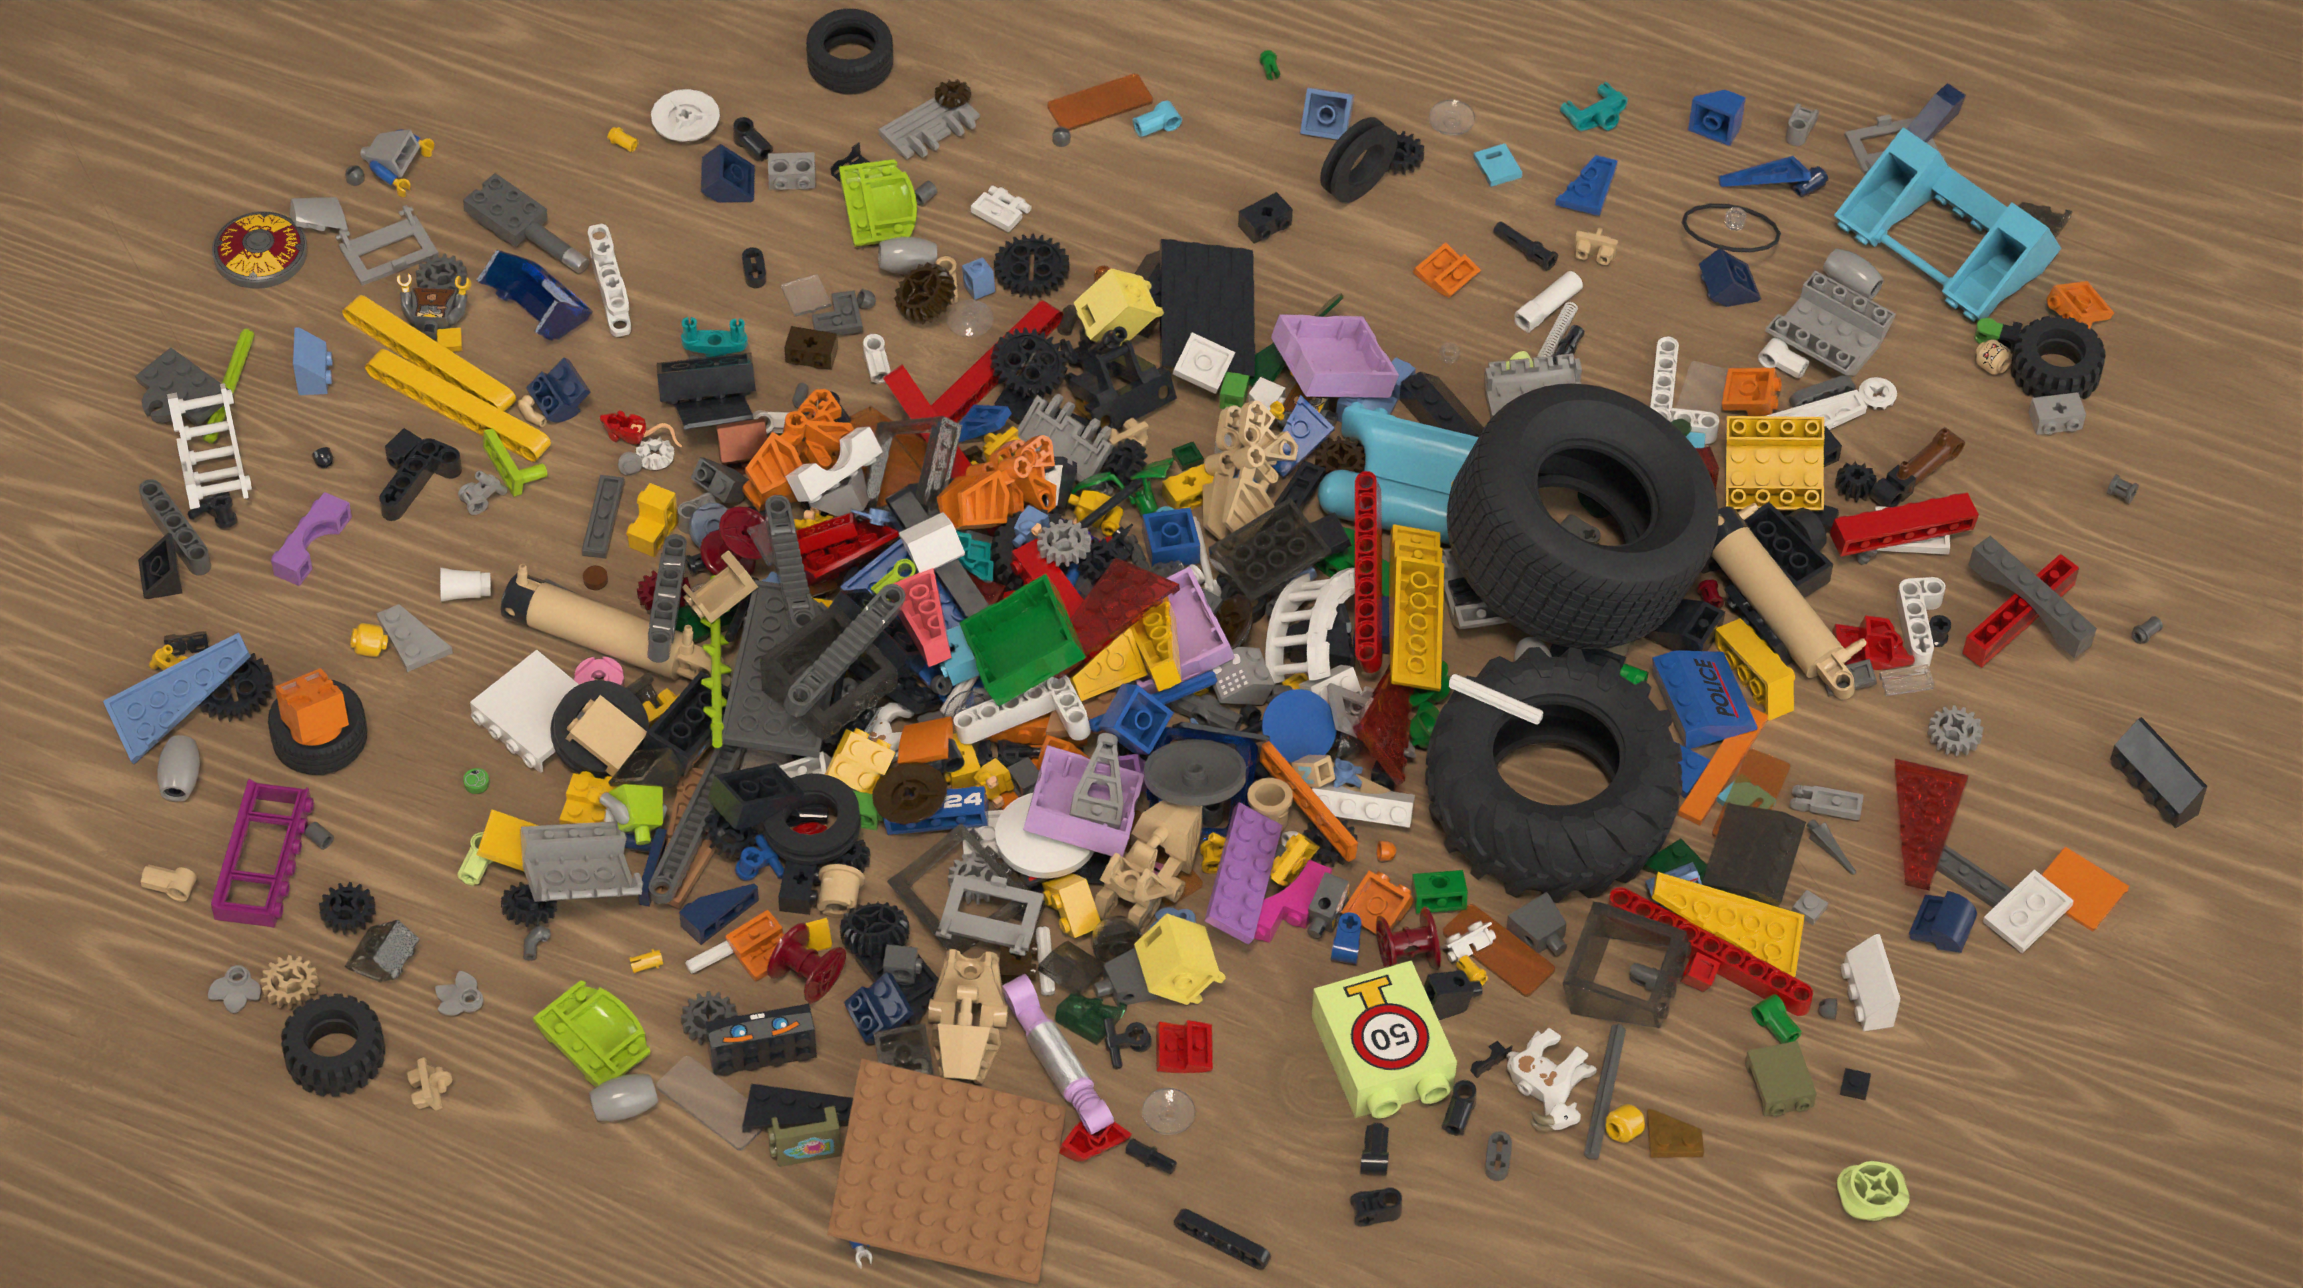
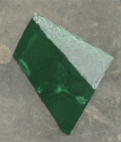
(1086, 1016)

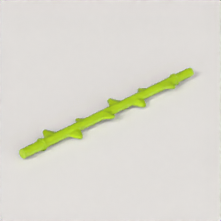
(714, 681)

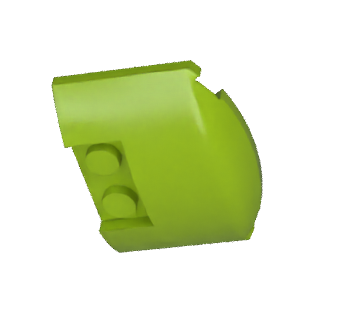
(878, 201)
(594, 1032)

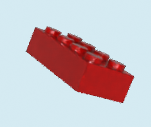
(827, 533)

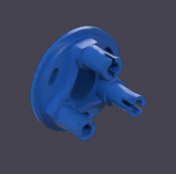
(1299, 724)

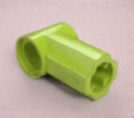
(894, 575)

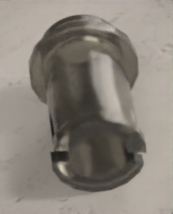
(1068, 320)

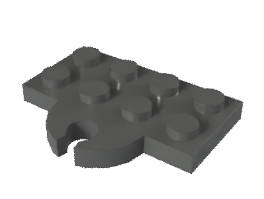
(177, 374)

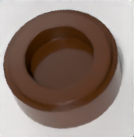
(595, 577)

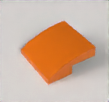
(1446, 270)
(925, 741)
(755, 943)

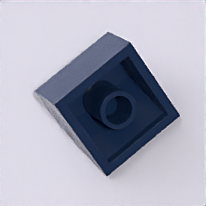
(727, 176)
(1728, 279)

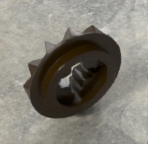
(952, 99)

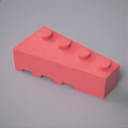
(924, 616)

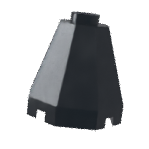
(1064, 477)

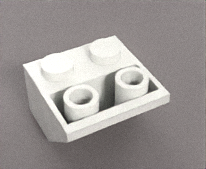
(1342, 676)

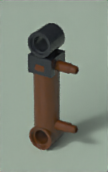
(1904, 477)

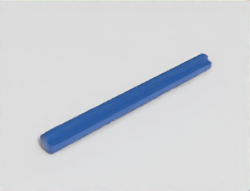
(1171, 694)

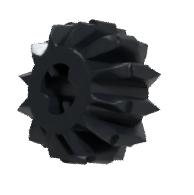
(1855, 481)
(855, 857)

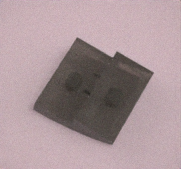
(1072, 968)

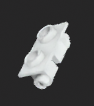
(1477, 935)

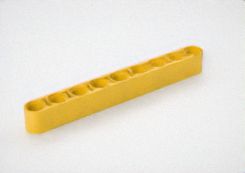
(425, 352)
(457, 404)

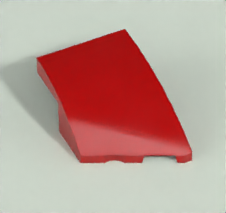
(1883, 644)

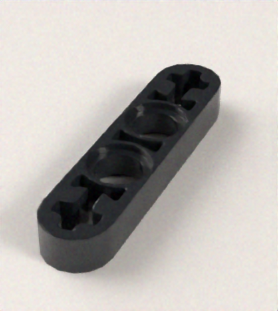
(1222, 1239)

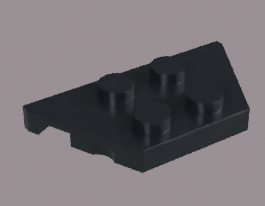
(917, 994)

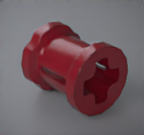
(1710, 594)

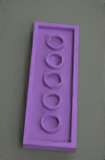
(1243, 873)

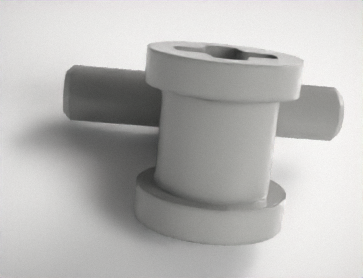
(480, 492)

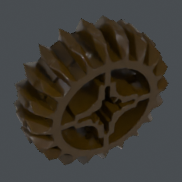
(923, 307)

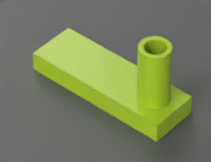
(506, 467)

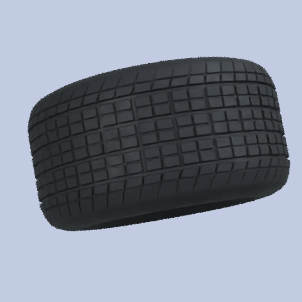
(1540, 571)

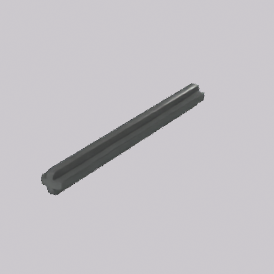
(1604, 1091)

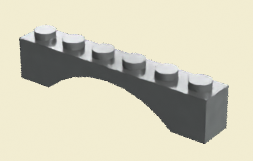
(2066, 624)

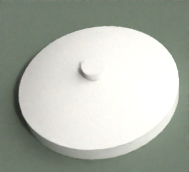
(1034, 853)

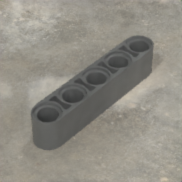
(171, 520)

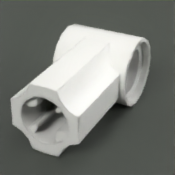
(1777, 355)
(875, 358)
(775, 420)

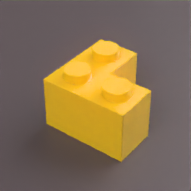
(655, 520)
(1074, 902)

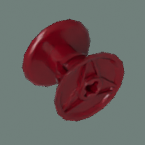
(733, 537)
(1423, 938)
(793, 954)

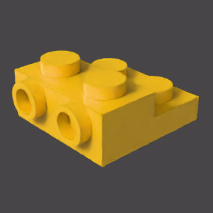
(860, 760)
(577, 806)
(1294, 859)

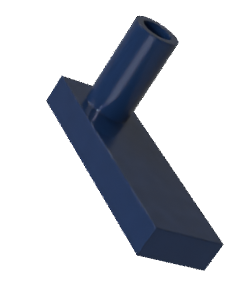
(656, 851)

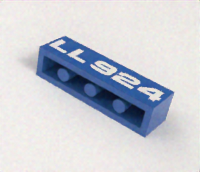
(960, 806)

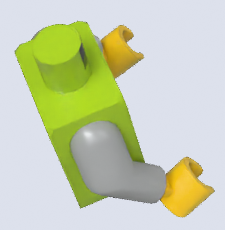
(634, 808)

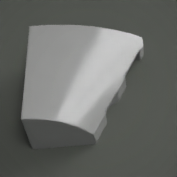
(317, 213)

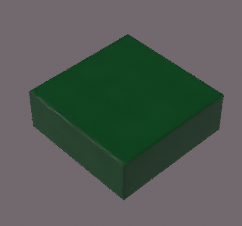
(1187, 456)

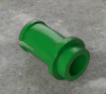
(1268, 60)

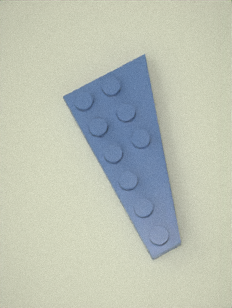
(162, 701)

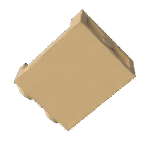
(721, 591)
(606, 733)

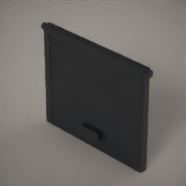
(713, 411)
(1216, 730)

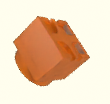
(312, 708)

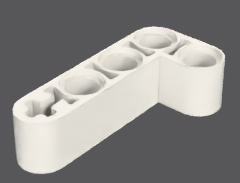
(1912, 601)

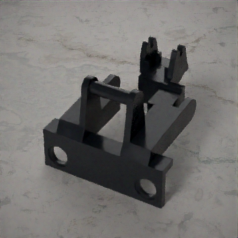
(1127, 402)

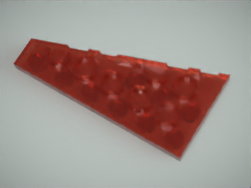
(1117, 604)
(1386, 725)
(1926, 812)

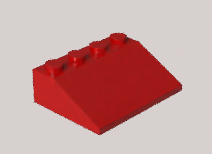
(834, 559)

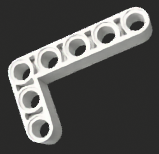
(1664, 390)
(1051, 695)

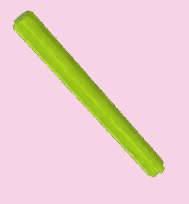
(232, 376)

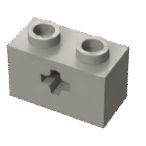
(2057, 413)

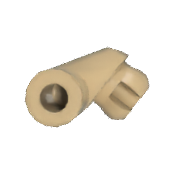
(528, 412)

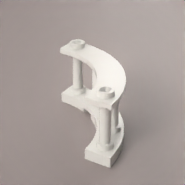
(189, 458)
(1328, 595)

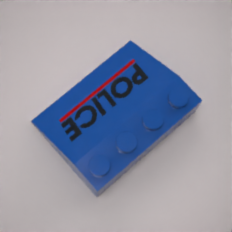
(1702, 696)

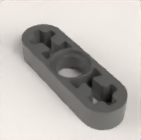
(1822, 390)

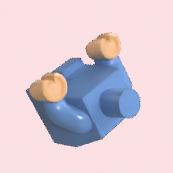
(1029, 525)

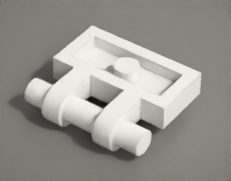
(996, 211)

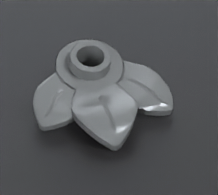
(235, 992)
(455, 996)

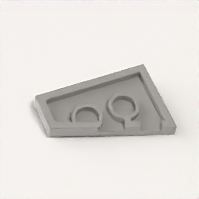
(411, 638)

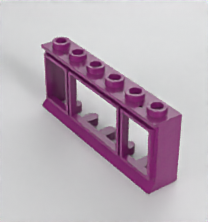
(286, 865)

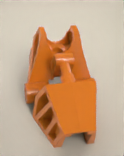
(787, 452)
(997, 489)

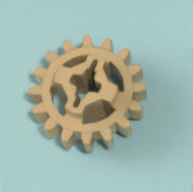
(289, 982)

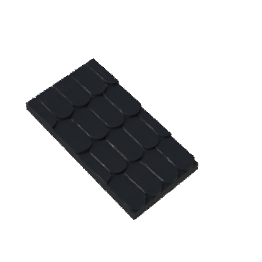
(1207, 294)

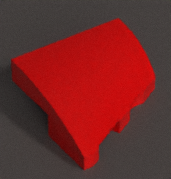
(1082, 1146)

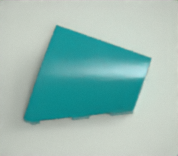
(976, 557)

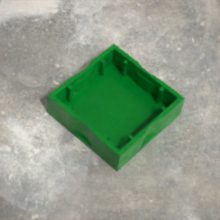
(1022, 640)

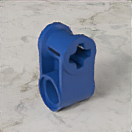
(1347, 938)

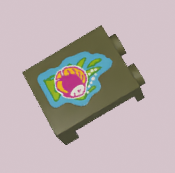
(805, 1142)

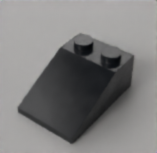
(752, 794)

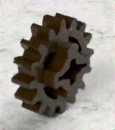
(1340, 455)

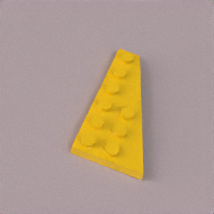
(1748, 924)

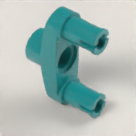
(1599, 114)
(714, 341)

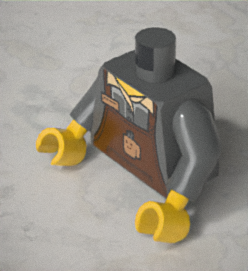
(433, 307)
(1283, 411)

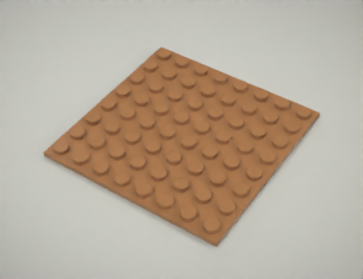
(947, 1171)

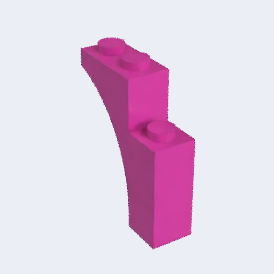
(1291, 903)

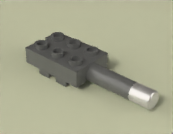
(518, 216)

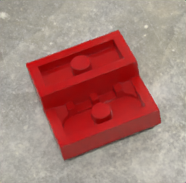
(1184, 1047)

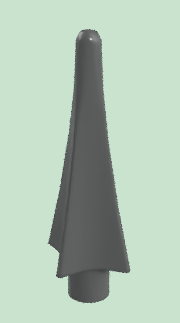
(1823, 837)

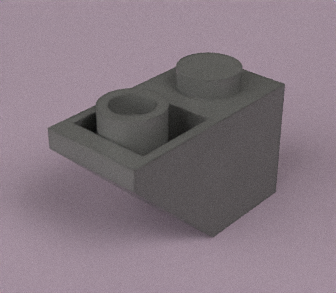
(720, 480)

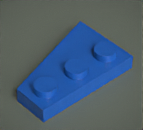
(1591, 186)

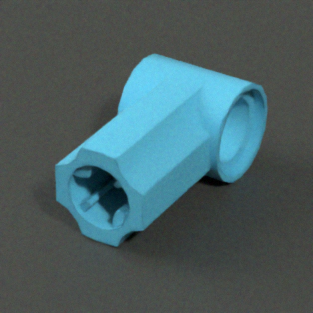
(1162, 117)

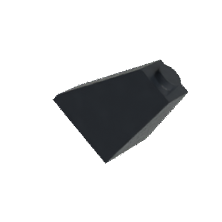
(1340, 648)

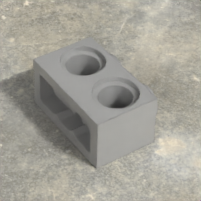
(791, 171)

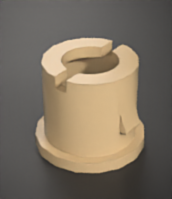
(1271, 798)
(839, 889)

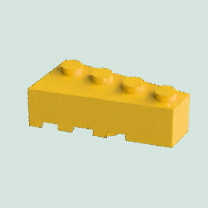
(1158, 644)
(1757, 667)

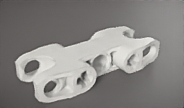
(609, 280)

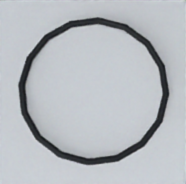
(1723, 247)

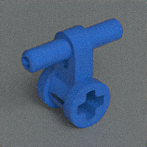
(754, 859)

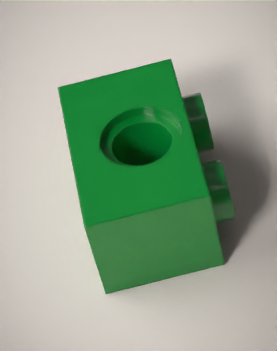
(1440, 891)

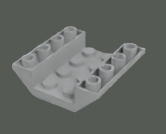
(1833, 324)

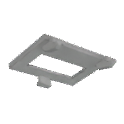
(1883, 127)
(382, 237)
(1343, 721)
(988, 929)

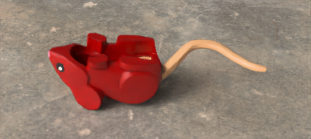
(631, 428)

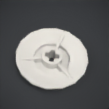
(672, 109)

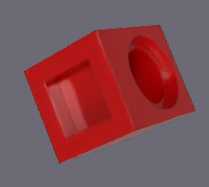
(1700, 972)

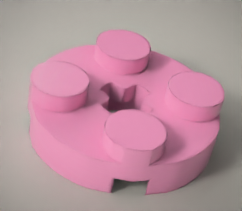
(605, 667)

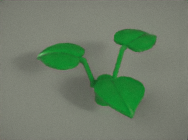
(1143, 497)

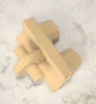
(1597, 245)
(1132, 430)
(433, 1083)

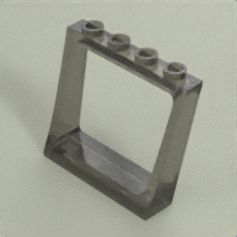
(936, 465)
(903, 882)

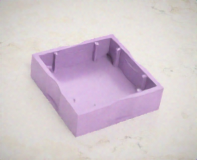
(1334, 356)
(1199, 633)
(1052, 800)

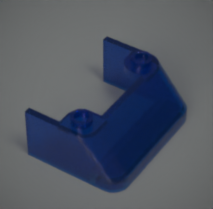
(536, 292)

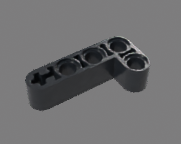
(425, 460)

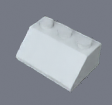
(1871, 984)

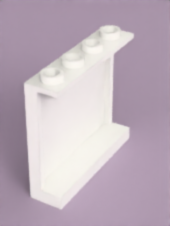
(522, 706)

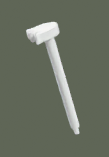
(1210, 584)

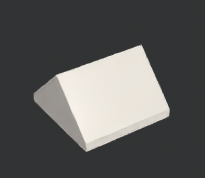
(932, 543)

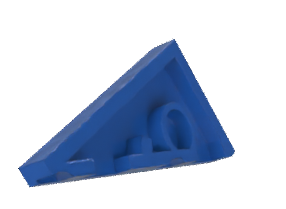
(1777, 171)

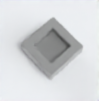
(1810, 906)

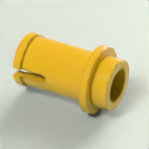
(619, 137)
(1112, 521)
(646, 961)
(1472, 970)

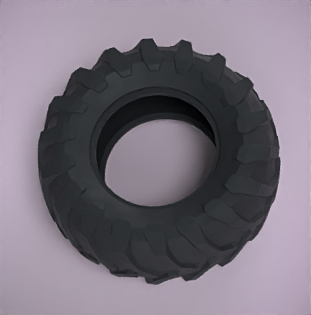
(1541, 843)

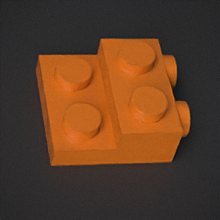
(2079, 302)
(1752, 390)
(1379, 897)

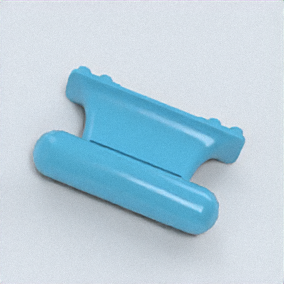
(1411, 466)

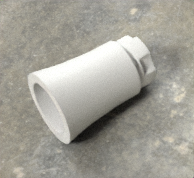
(463, 584)

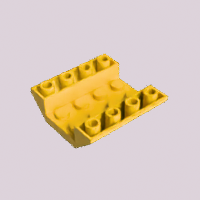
(1775, 462)

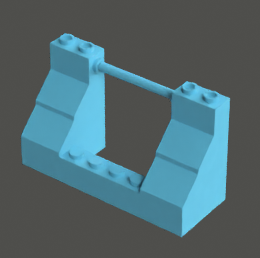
(1916, 173)

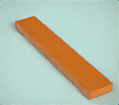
(1719, 772)
(1309, 802)

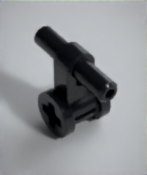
(218, 506)
(1116, 1042)

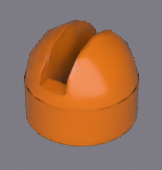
(1385, 851)

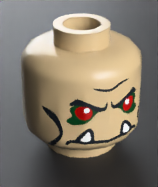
(1993, 357)

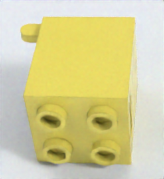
(1117, 301)
(1177, 960)

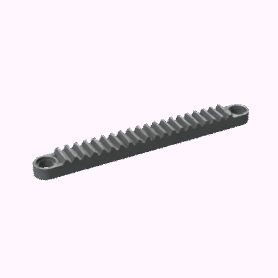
(689, 830)

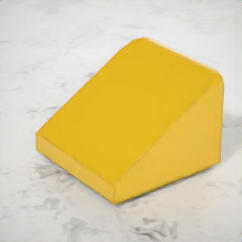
(819, 935)

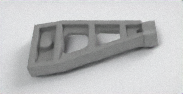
(1097, 809)

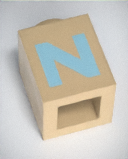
(1315, 769)

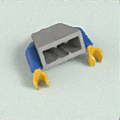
(393, 153)

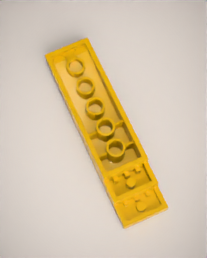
(1416, 607)

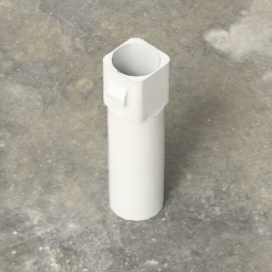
(1548, 301)

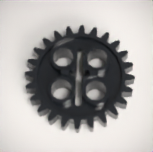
(1013, 265)
(1012, 350)
(252, 685)

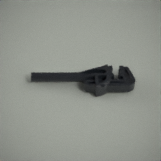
(1008, 752)

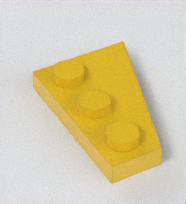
(1110, 668)

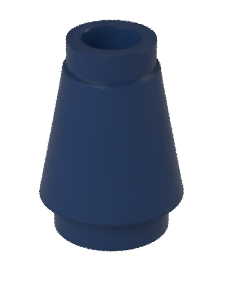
(1817, 181)

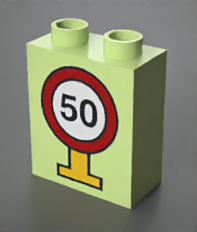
(1384, 1040)

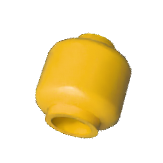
(368, 640)
(1625, 1123)

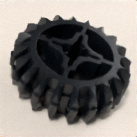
(873, 928)

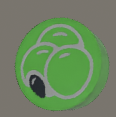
(476, 781)

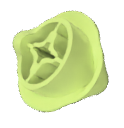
(1873, 1190)

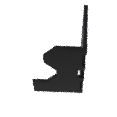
(853, 154)
(191, 643)
(1498, 1054)

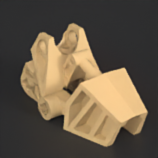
(1237, 501)
(1132, 876)
(966, 1049)

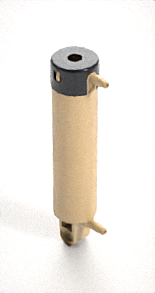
(1780, 602)
(597, 626)

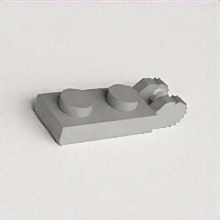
(1827, 801)

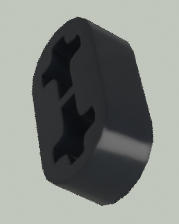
(750, 268)

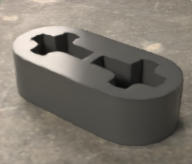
(1503, 1157)

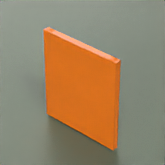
(2088, 885)

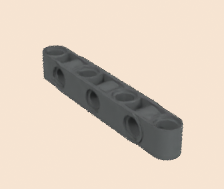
(666, 598)

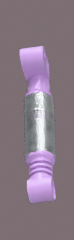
(1056, 1055)

